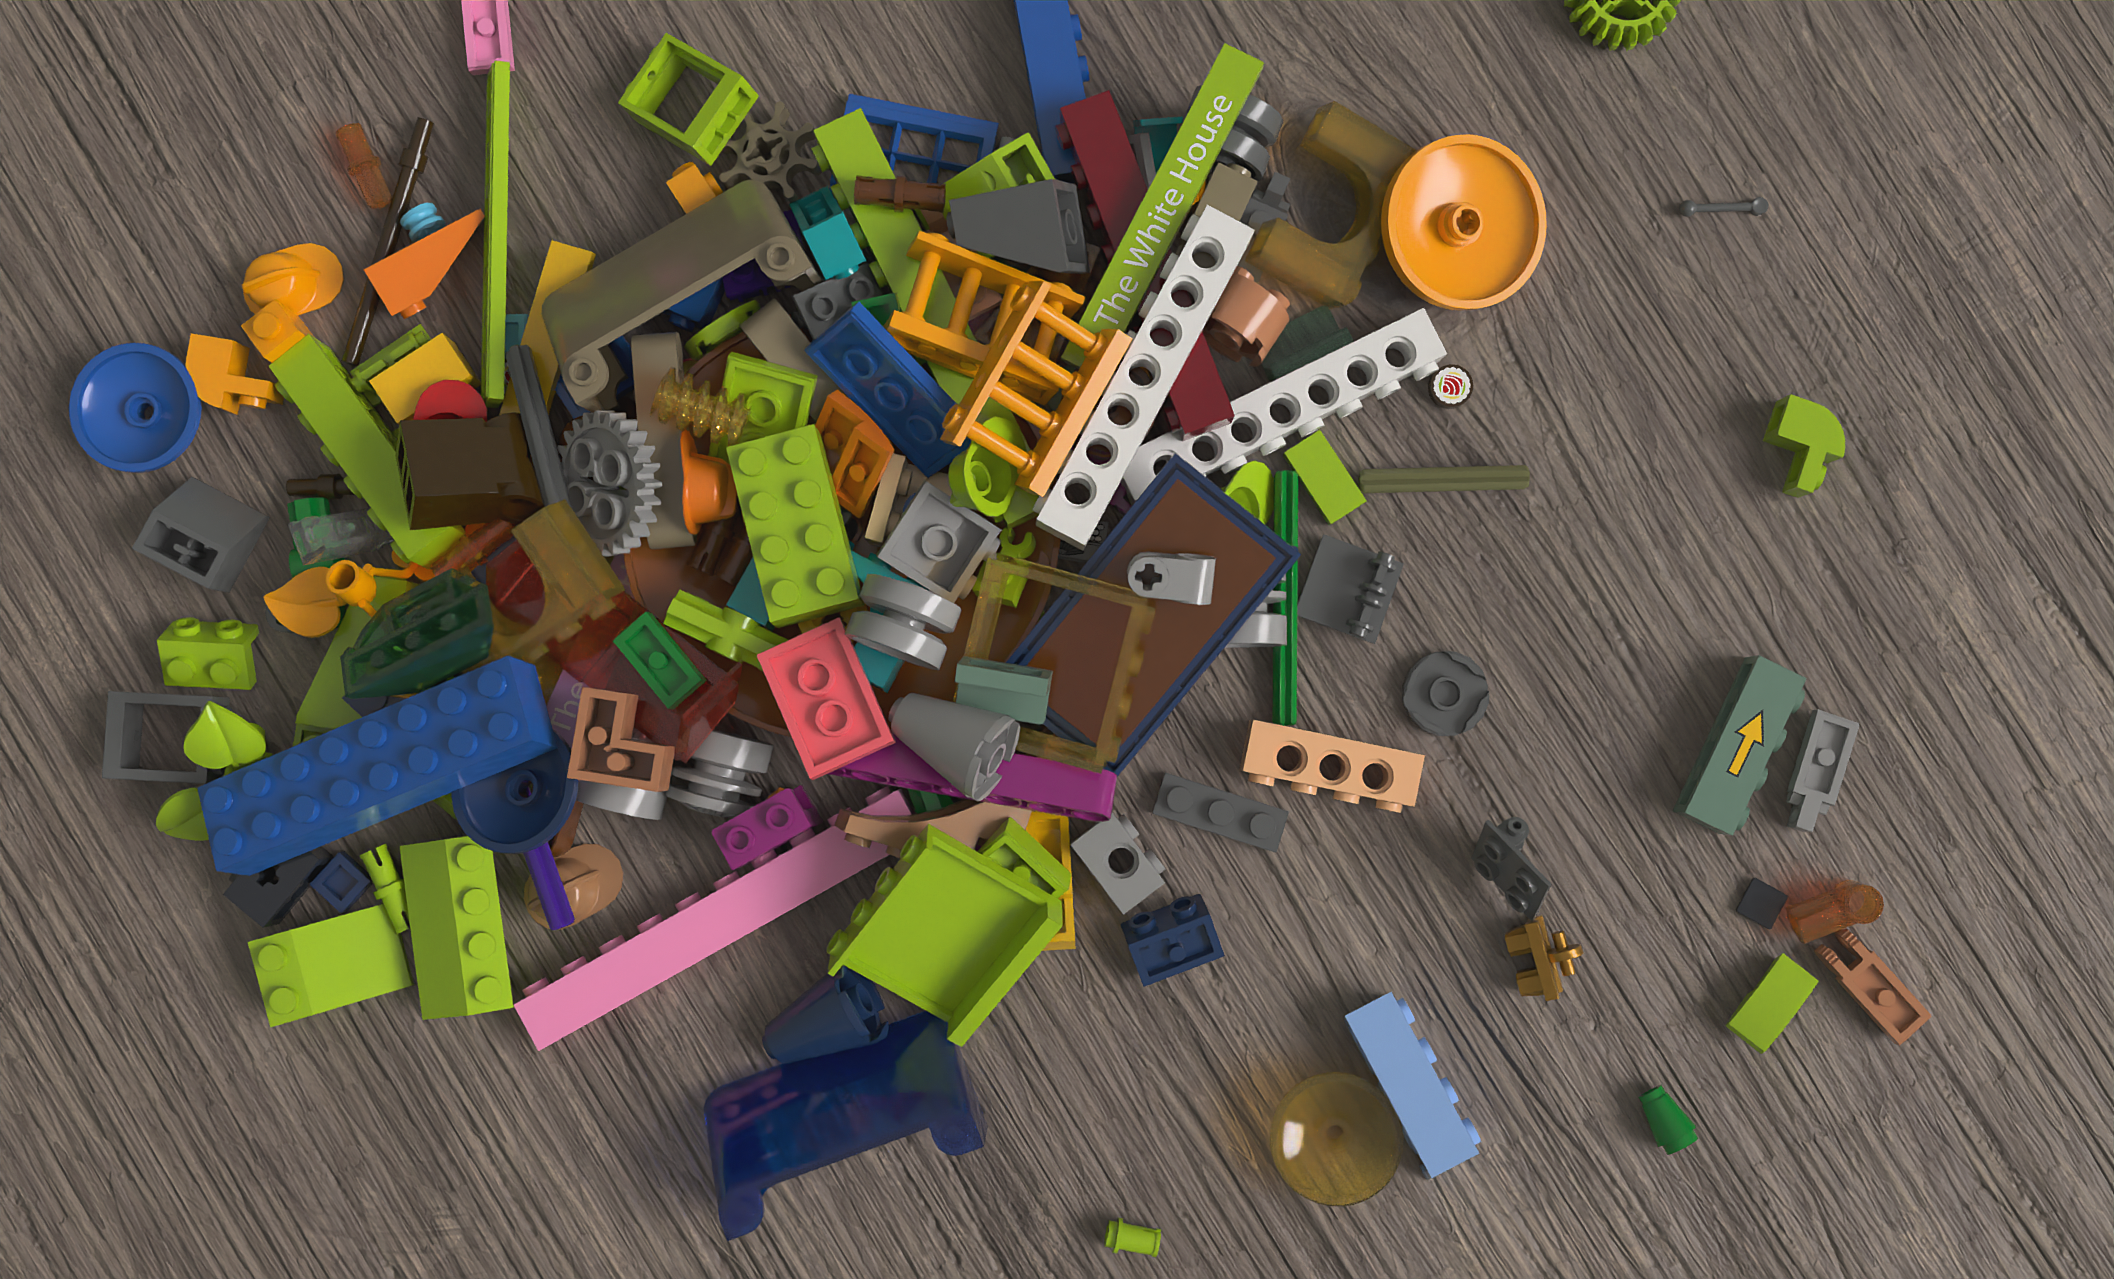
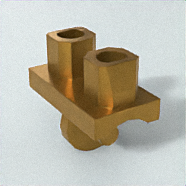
(1543, 978)

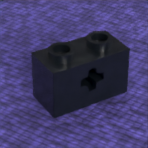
(272, 900)

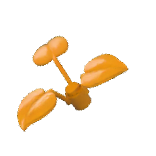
(313, 598)

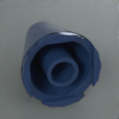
(827, 1019)

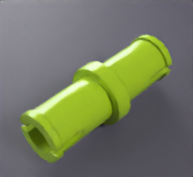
(388, 885)

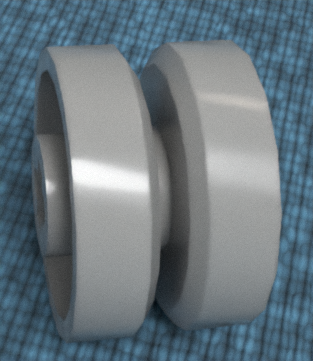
(905, 615)

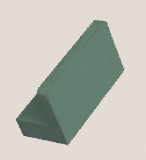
(1004, 688)

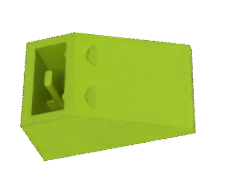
(1005, 168)

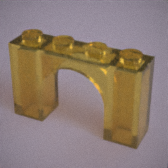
(1369, 161)
(574, 580)

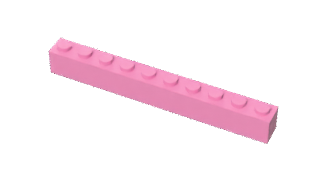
(700, 926)

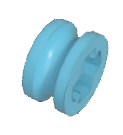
(422, 221)

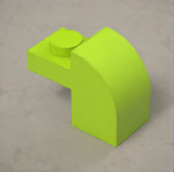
(1812, 435)

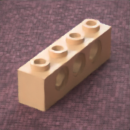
(1399, 768)

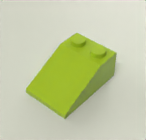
(329, 964)

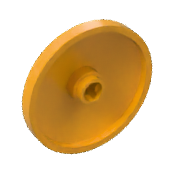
(1463, 222)

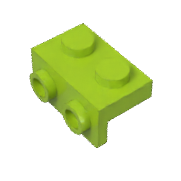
(208, 654)

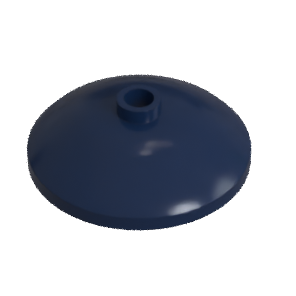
(501, 814)

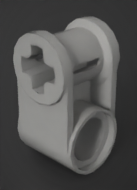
(1182, 577)

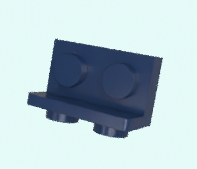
(1172, 939)

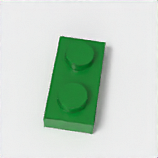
(659, 660)

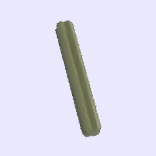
(1444, 479)

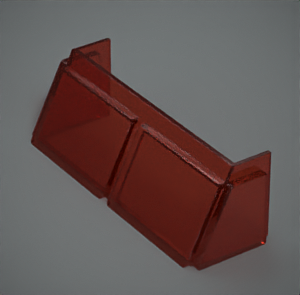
(595, 659)

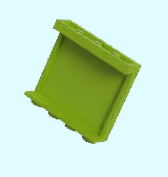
(947, 931)

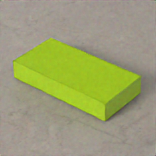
(1324, 477)

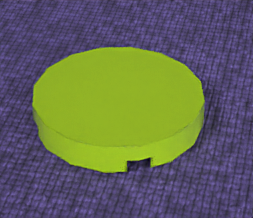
(720, 330)

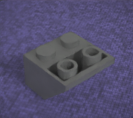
(202, 534)

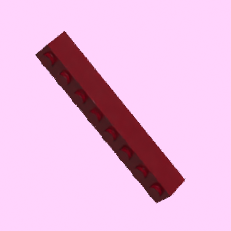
(1116, 190)

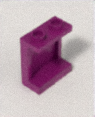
(766, 826)

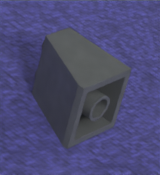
(1024, 224)

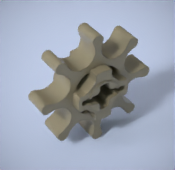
(782, 144)

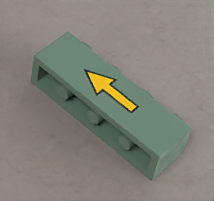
(1740, 745)

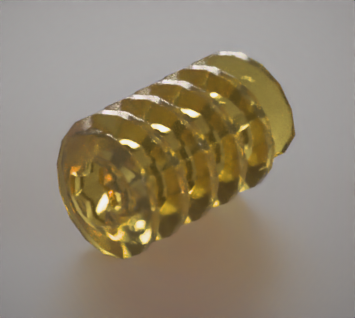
(700, 408)

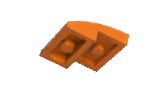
(854, 450)

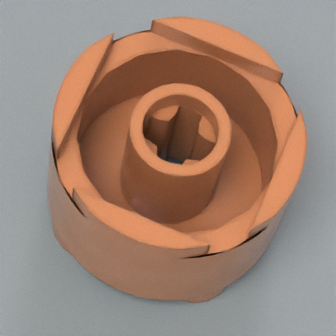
(1246, 319)

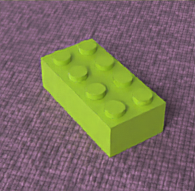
(795, 526)

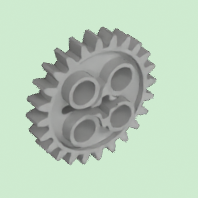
(615, 456)

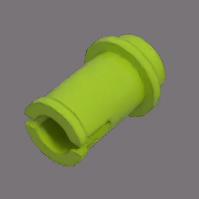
(1132, 1238)

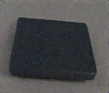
(1761, 903)

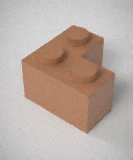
(604, 746)

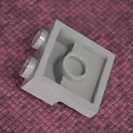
(939, 543)

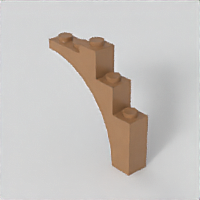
(961, 820)

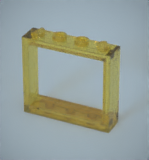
(1129, 663)

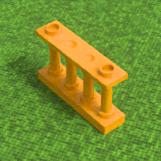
(951, 345)
(1079, 389)

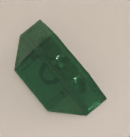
(420, 638)

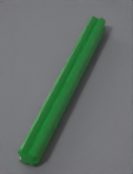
(1285, 657)

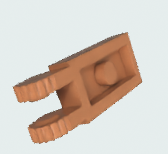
(1875, 988)

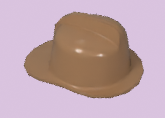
(590, 879)

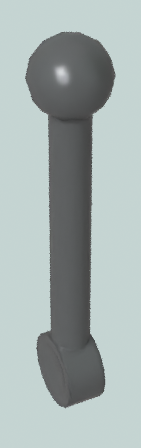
(1756, 207)

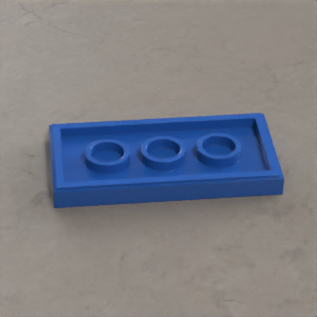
(887, 387)

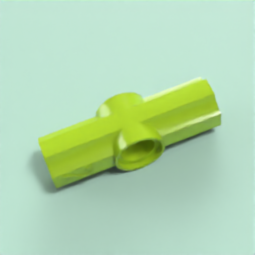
(720, 629)

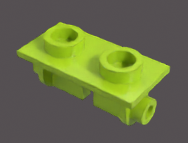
(384, 359)

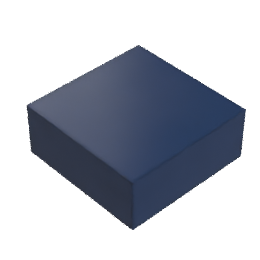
(342, 882)

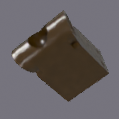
(466, 471)

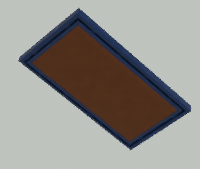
(1085, 634)

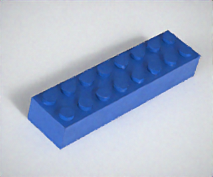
(377, 767)

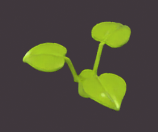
(213, 742)

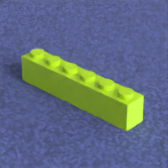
(358, 443)

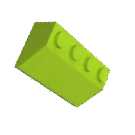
(456, 928)

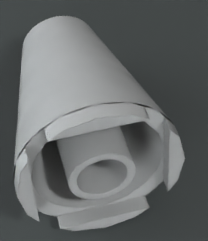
(956, 740)

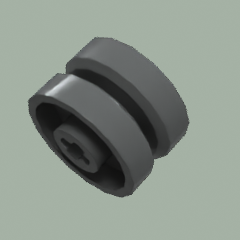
(1252, 132)

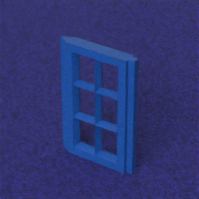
(925, 121)

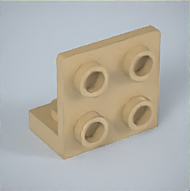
(895, 487)

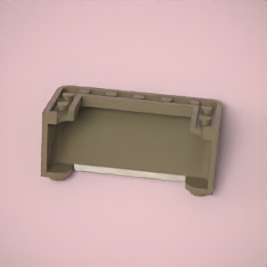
(661, 273)

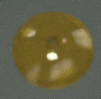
(1342, 1168)

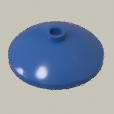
(111, 404)

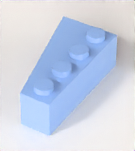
(1412, 1085)

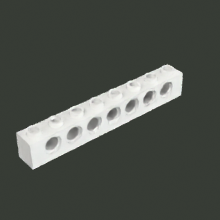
(1226, 242)
(1410, 335)

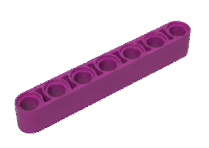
(1024, 784)

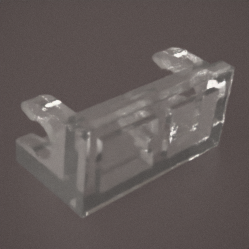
(337, 536)

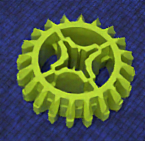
(1648, 20)

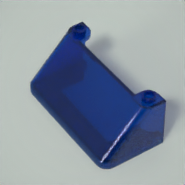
(835, 1108)

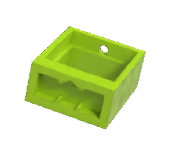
(717, 117)

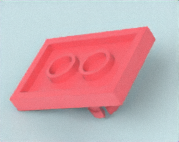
(825, 699)

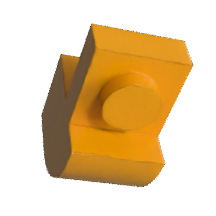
(219, 375)

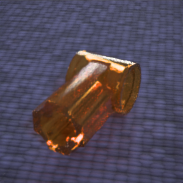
(1832, 912)

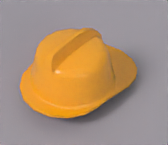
(297, 277)

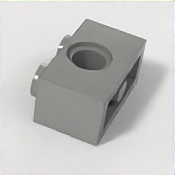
(1123, 887)

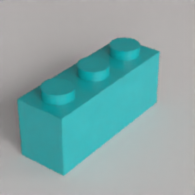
(828, 234)

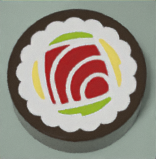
(1450, 386)

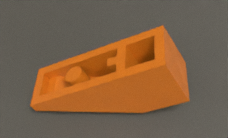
(417, 269)

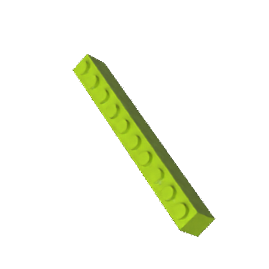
(849, 150)

